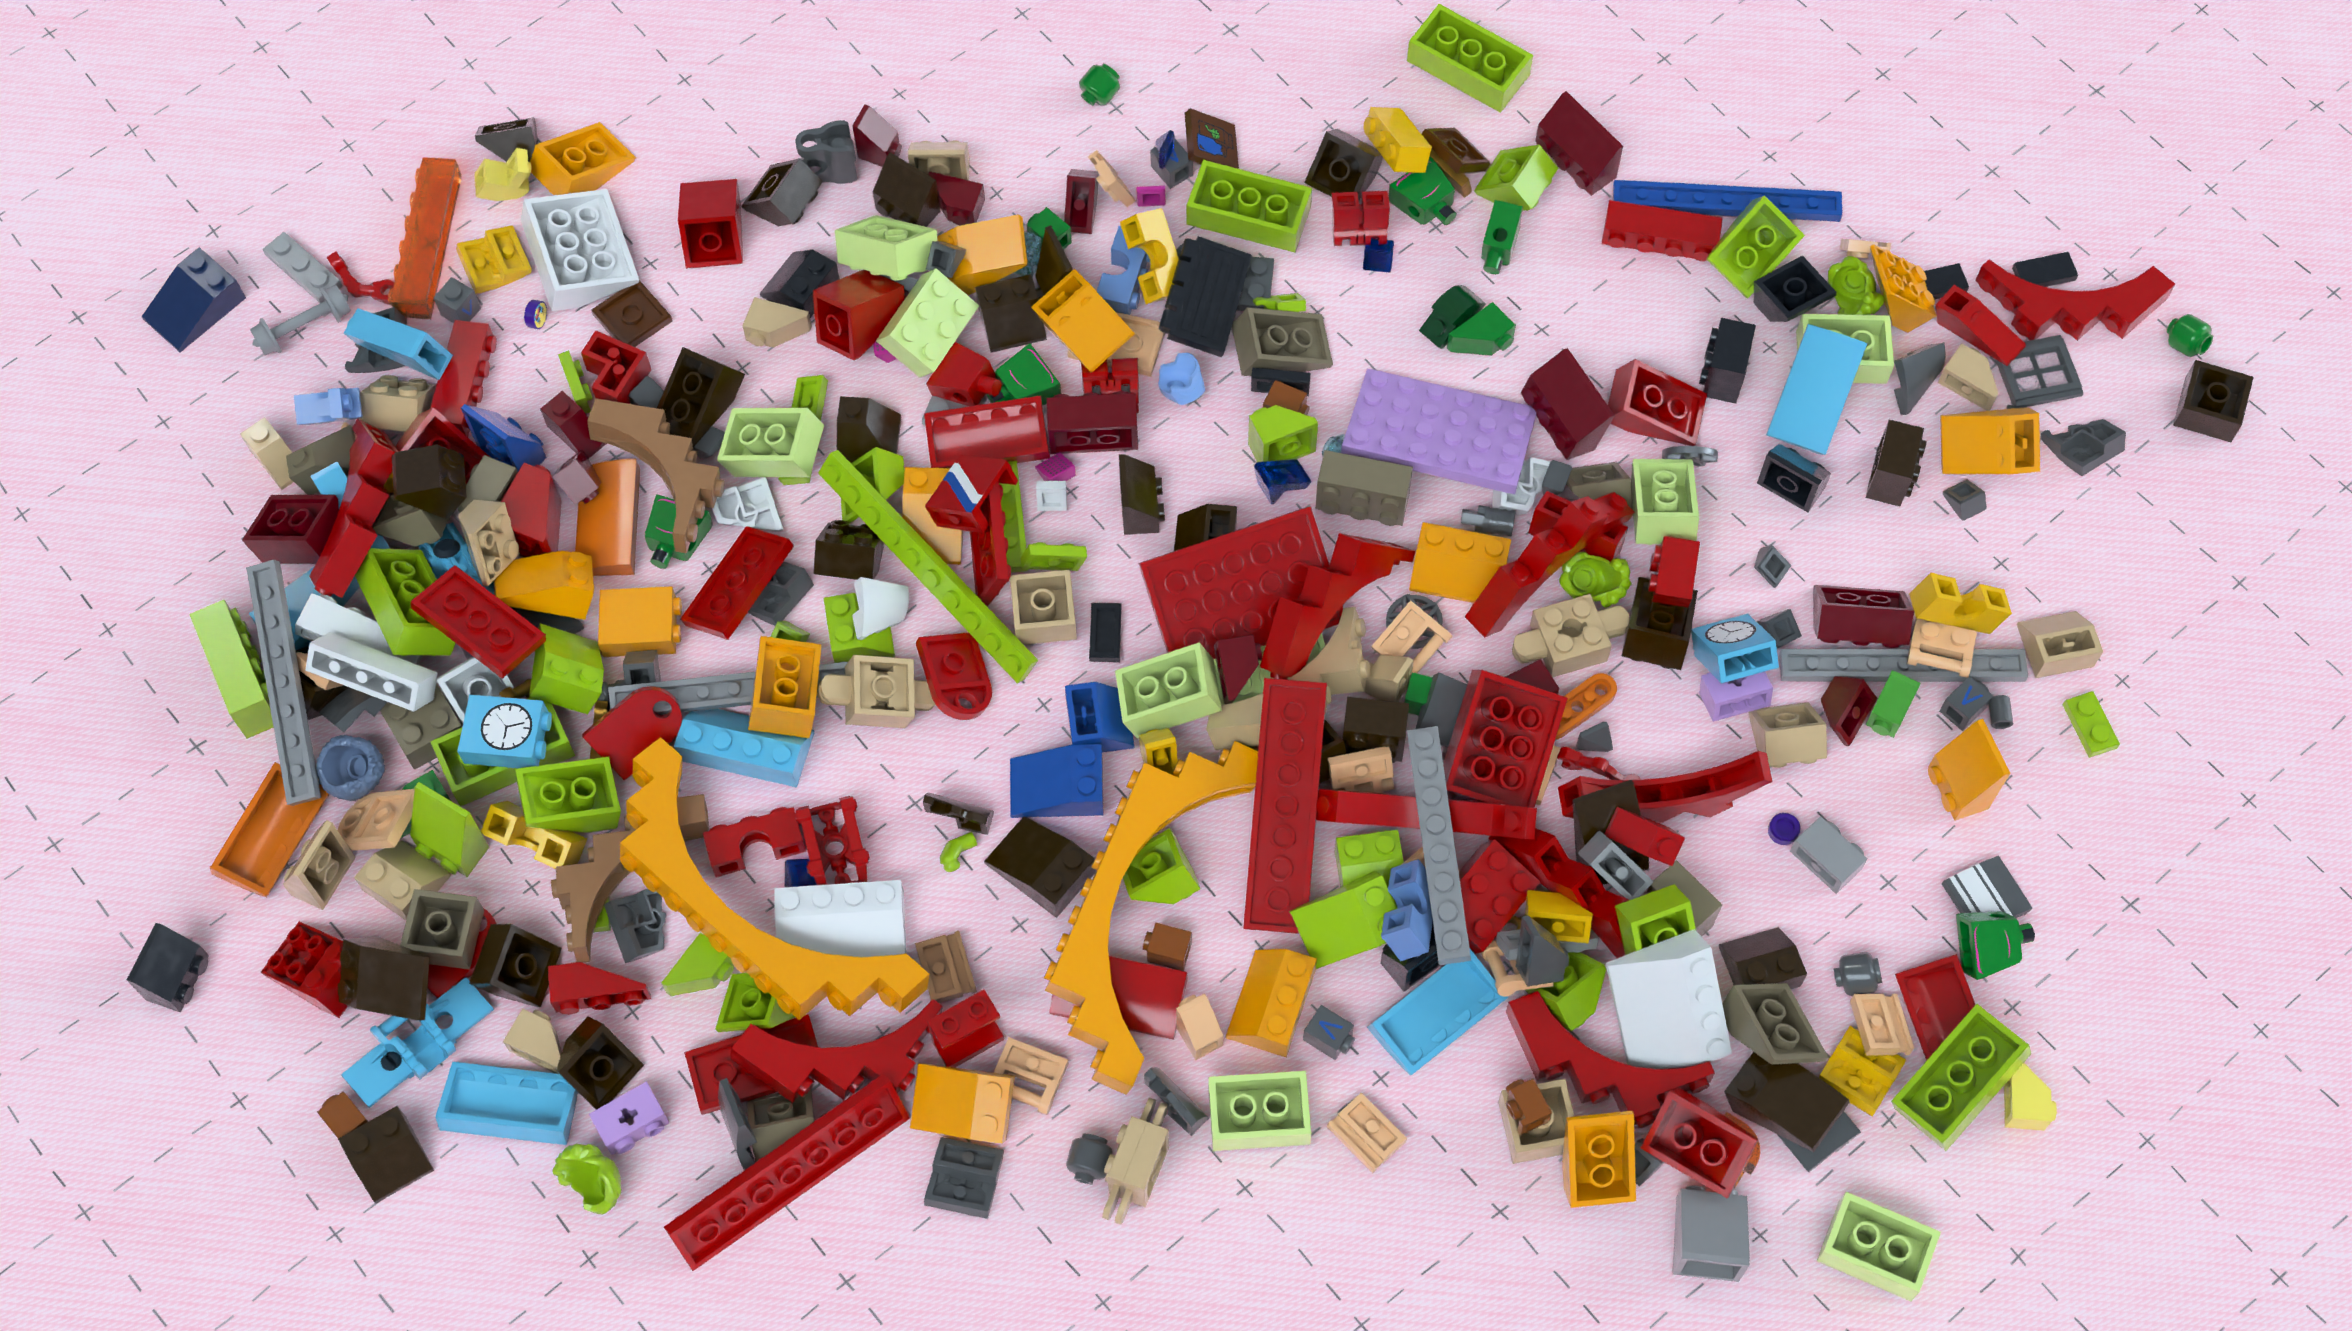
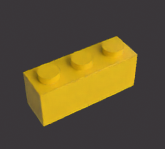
(1397, 139)

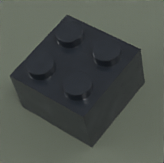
(1727, 359)

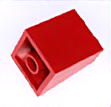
(710, 223)
(855, 311)
(534, 510)

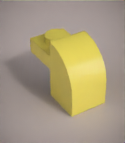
(503, 180)

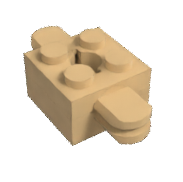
(1574, 647)
(877, 691)
(1137, 1161)

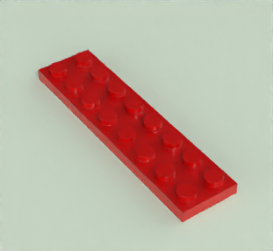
(1285, 803)
(787, 1172)

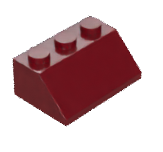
(1579, 144)
(1568, 405)
(1092, 423)
(292, 528)
(1862, 616)

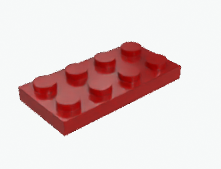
(990, 549)
(737, 582)
(478, 621)
(713, 1063)

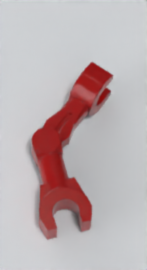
(355, 288)
(1576, 761)

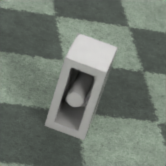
(1829, 854)
(1615, 866)

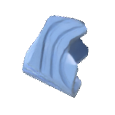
(1181, 379)

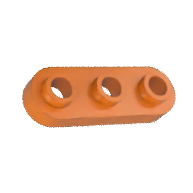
(1587, 700)

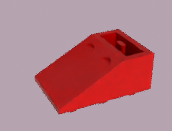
(309, 967)

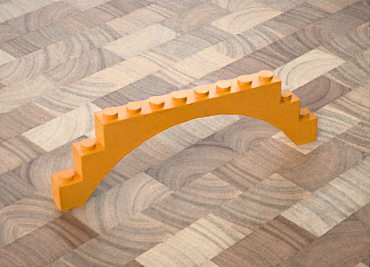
(1084, 966)
(786, 971)

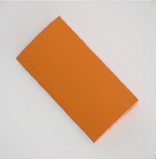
(610, 519)
(265, 837)

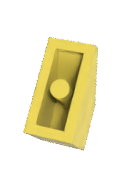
(2028, 1101)

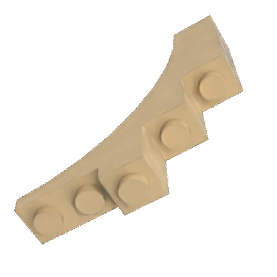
(1338, 665)

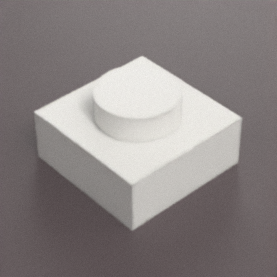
(1051, 495)

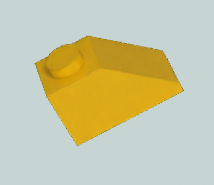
(1159, 749)
(1559, 916)

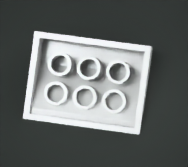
(577, 247)
(843, 918)
(1669, 1004)

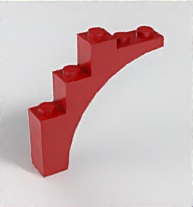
(2075, 311)
(1544, 555)
(1697, 793)
(791, 1066)
(1594, 1076)

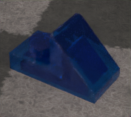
(1280, 476)

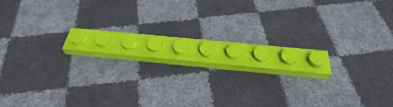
(928, 566)

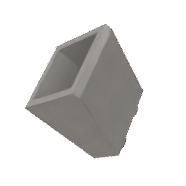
(1711, 1235)

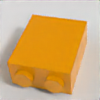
(638, 620)

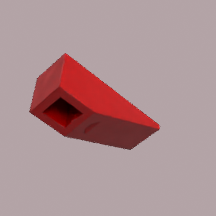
(1977, 325)
(584, 986)

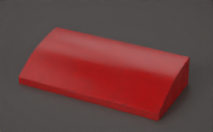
(992, 430)
(1144, 996)
(1936, 1000)

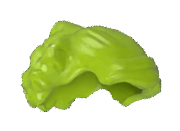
(1854, 287)
(1596, 576)
(589, 1175)

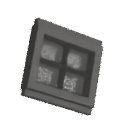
(2041, 374)

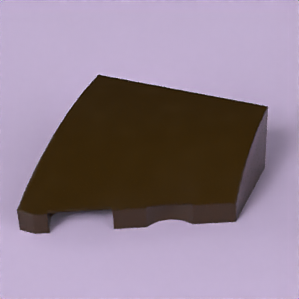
(967, 816)

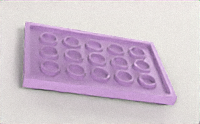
(1440, 430)

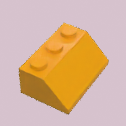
(1456, 562)
(1272, 1000)

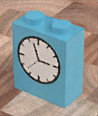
(1734, 648)
(504, 732)

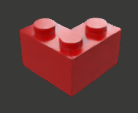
(617, 366)
(1674, 571)

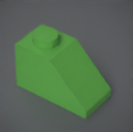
(1892, 704)

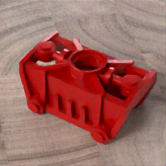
(848, 837)

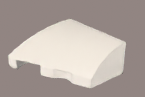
(1528, 487)
(748, 506)
(879, 605)

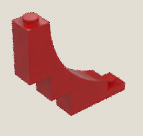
(360, 506)
(1300, 622)
(1402, 811)
(1572, 879)

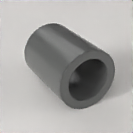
(2000, 712)

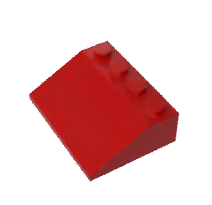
(1502, 740)

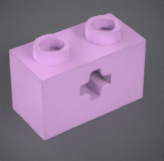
(1735, 696)
(612, 1119)

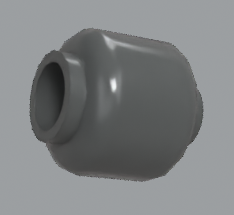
(1858, 973)
(1088, 1158)

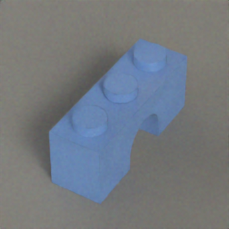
(1122, 289)
(1409, 926)

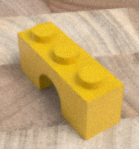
(1151, 233)
(1940, 601)
(552, 847)

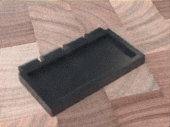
(1204, 295)

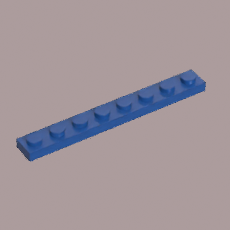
(1729, 200)

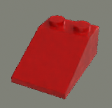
(1656, 404)
(433, 429)
(1699, 1142)

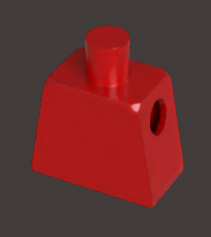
(964, 377)

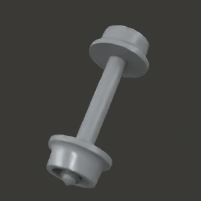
(334, 302)

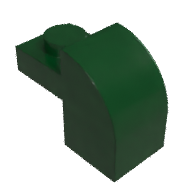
(1450, 312)

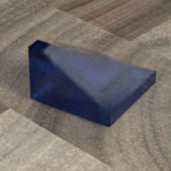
(1164, 148)
(797, 874)

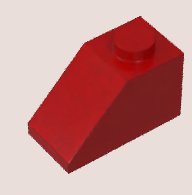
(1645, 836)

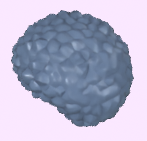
(349, 767)

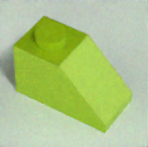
(698, 969)

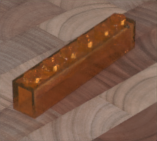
(425, 237)

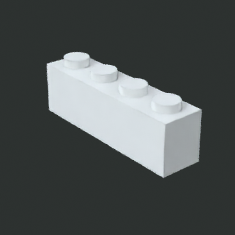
(324, 616)
(371, 671)

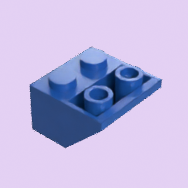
(1097, 717)

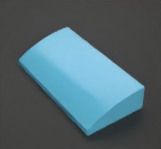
(1816, 389)
(1436, 1013)
(507, 1103)

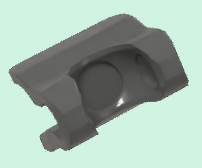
(832, 152)

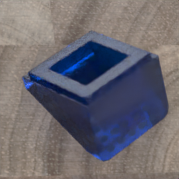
(1378, 256)

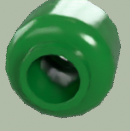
(1099, 84)
(2189, 335)

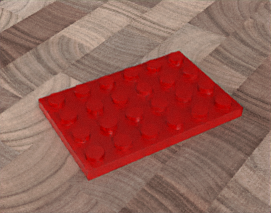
(1233, 581)

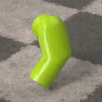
(953, 849)

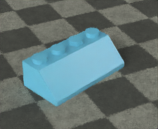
(724, 743)

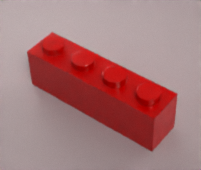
(1661, 230)
(464, 375)

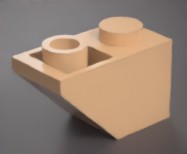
(1198, 1026)

